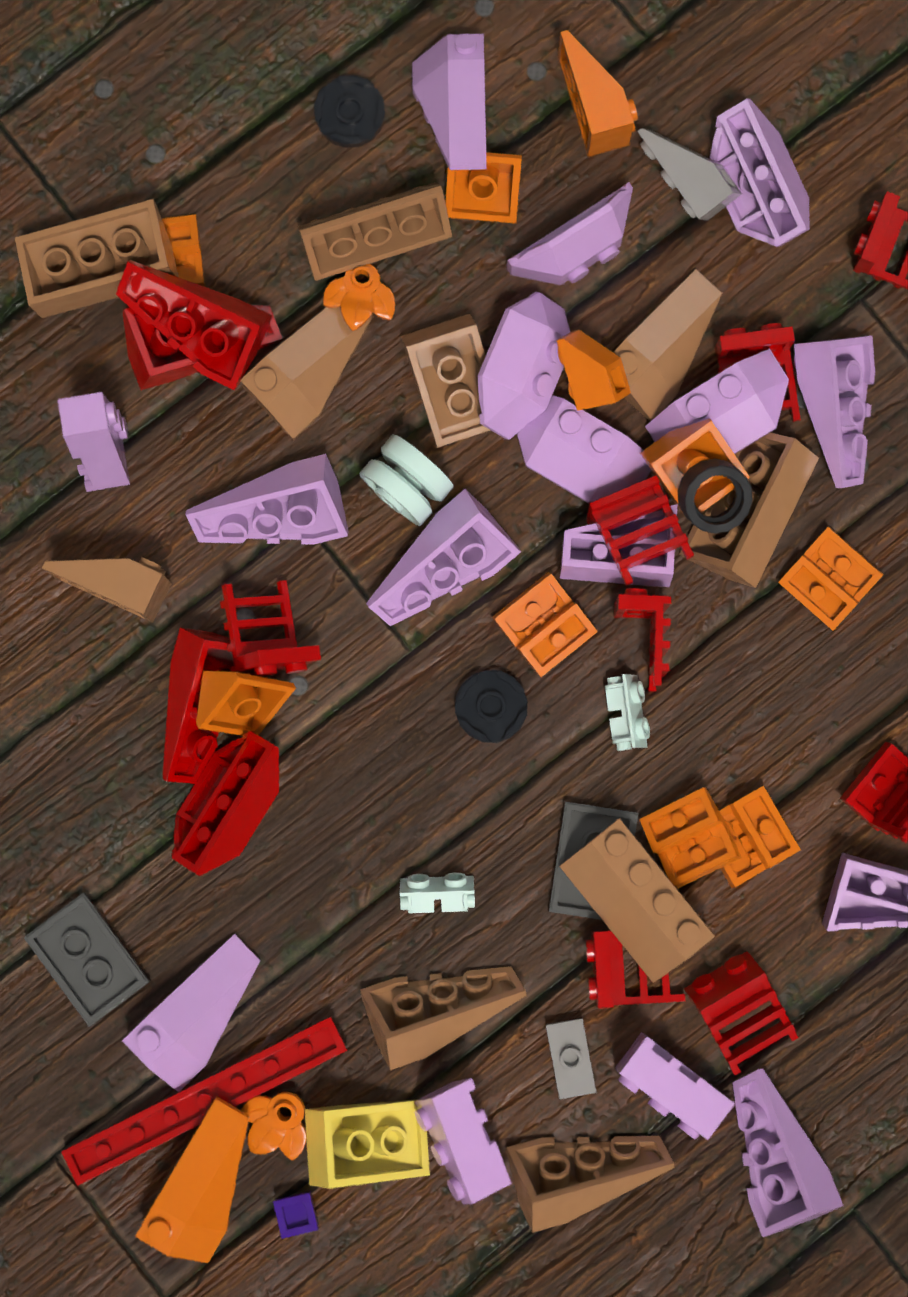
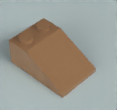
(446, 372)
(122, 582)

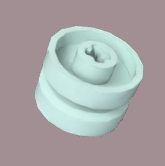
(410, 476)

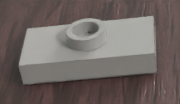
(570, 1058)

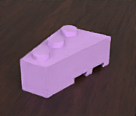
(95, 435)
(588, 558)
(867, 896)
(673, 1088)
(462, 1142)

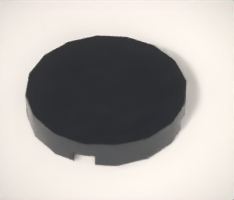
(349, 111)
(491, 706)

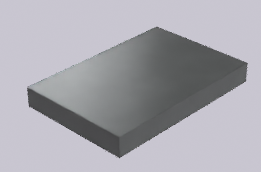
(578, 828)
(87, 959)

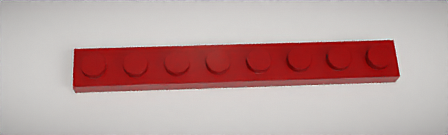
(191, 1105)

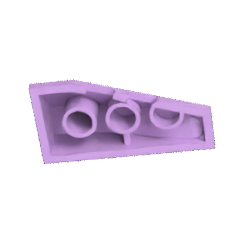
(452, 94)
(834, 388)
(286, 504)
(450, 552)
(187, 1025)
(784, 1167)

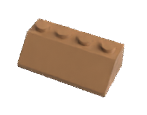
(376, 231)
(87, 257)
(778, 476)
(636, 901)

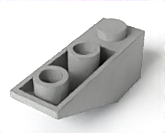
(699, 179)

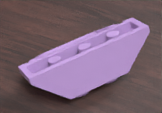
(756, 159)
(577, 243)
(521, 365)
(739, 401)
(581, 452)

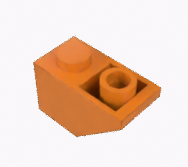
(592, 370)

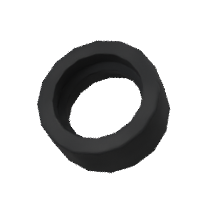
(736, 511)

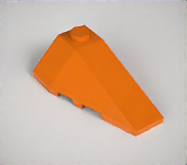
(198, 1196)

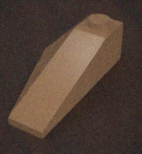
(666, 343)
(303, 371)
(425, 1015)
(572, 1178)

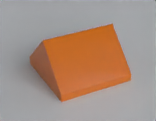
(487, 192)
(239, 701)

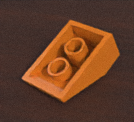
(597, 99)

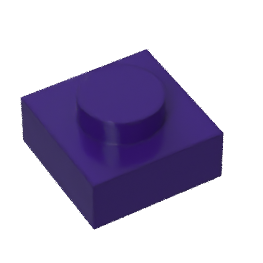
(296, 1214)

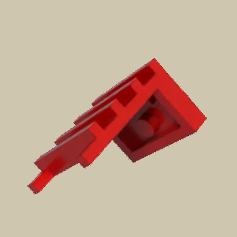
(877, 246)
(739, 345)
(627, 506)
(640, 605)
(265, 656)
(882, 792)
(608, 982)
(729, 995)

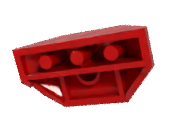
(226, 804)

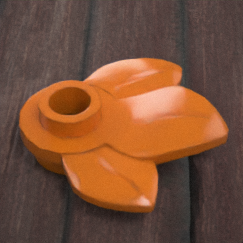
(360, 299)
(273, 1129)

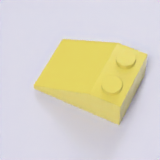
(365, 1144)

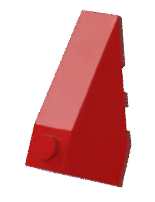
(204, 324)
(157, 361)
(186, 745)

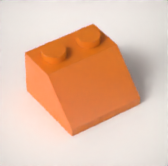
(683, 448)

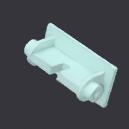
(628, 698)
(453, 889)

